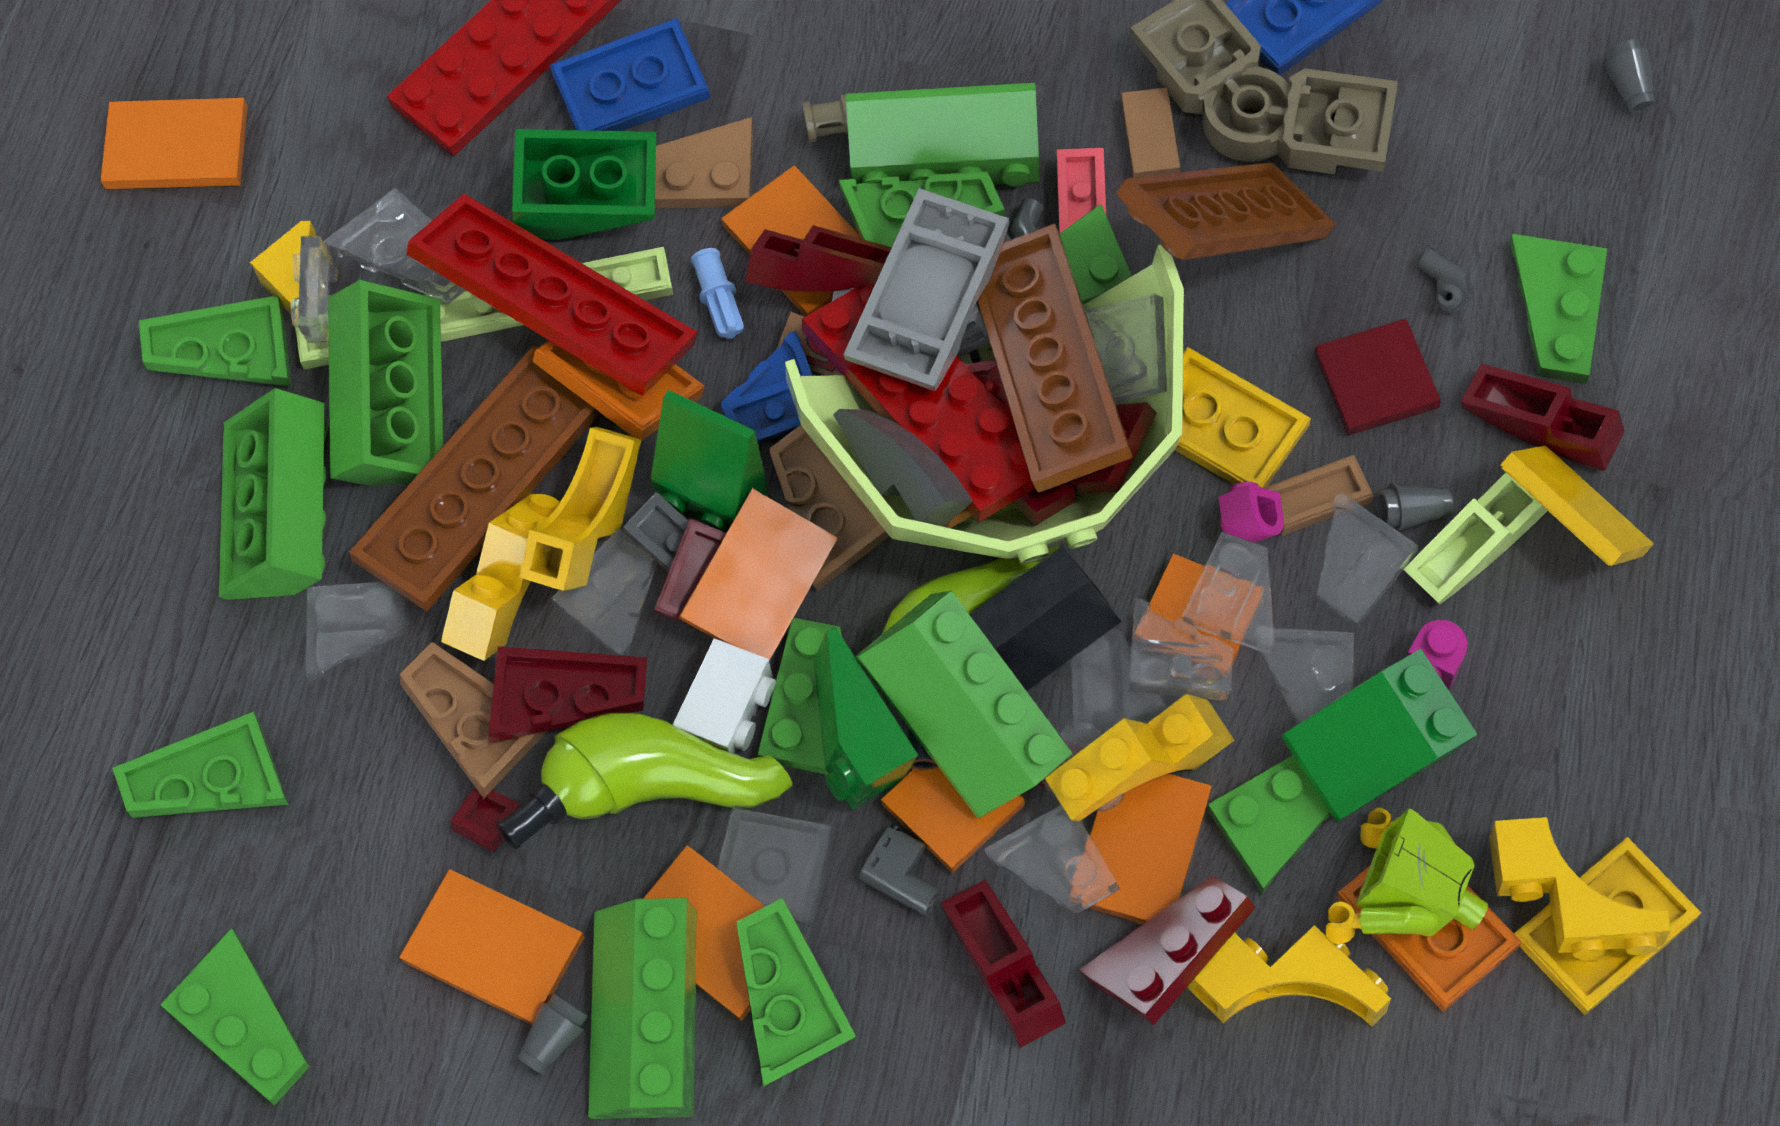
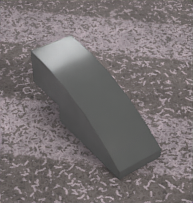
(904, 466)

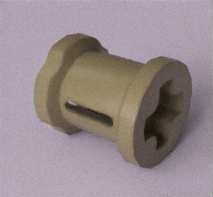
(825, 118)

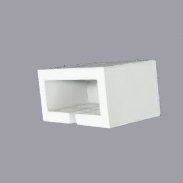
(726, 697)

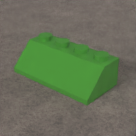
(945, 133)
(383, 384)
(272, 497)
(963, 703)
(643, 1010)

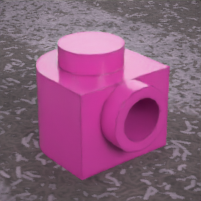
(1251, 512)
(1444, 647)

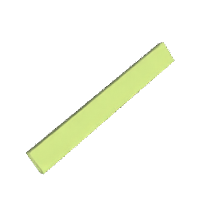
(639, 272)

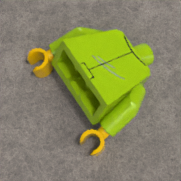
(1412, 882)

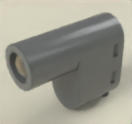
(892, 870)

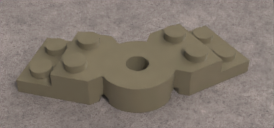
(1215, 72)

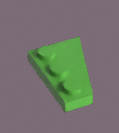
(237, 1020)

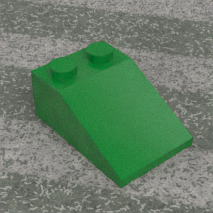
(582, 181)
(705, 462)
(859, 735)
(1379, 735)

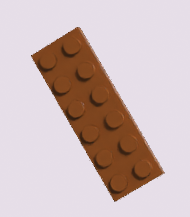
(1224, 210)
(1050, 362)
(473, 478)

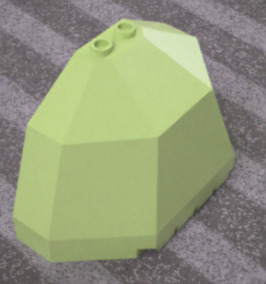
(1008, 531)

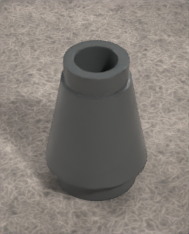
(1631, 73)
(1412, 505)
(551, 1033)

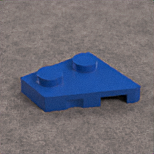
(765, 398)

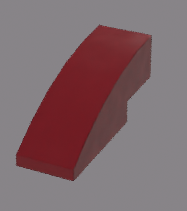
(817, 263)
(1545, 415)
(1004, 963)

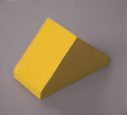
(275, 264)

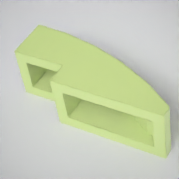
(1475, 538)

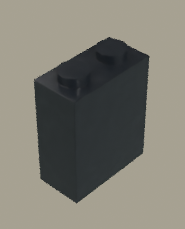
(1045, 618)

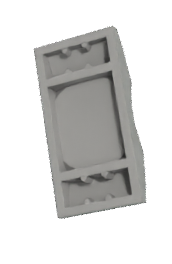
(928, 290)

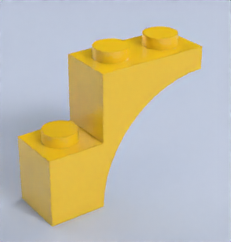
(593, 507)
(488, 602)
(1138, 752)
(1583, 920)
(1311, 968)

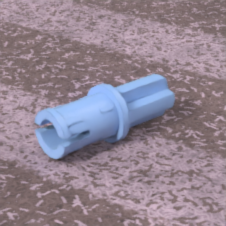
(717, 293)

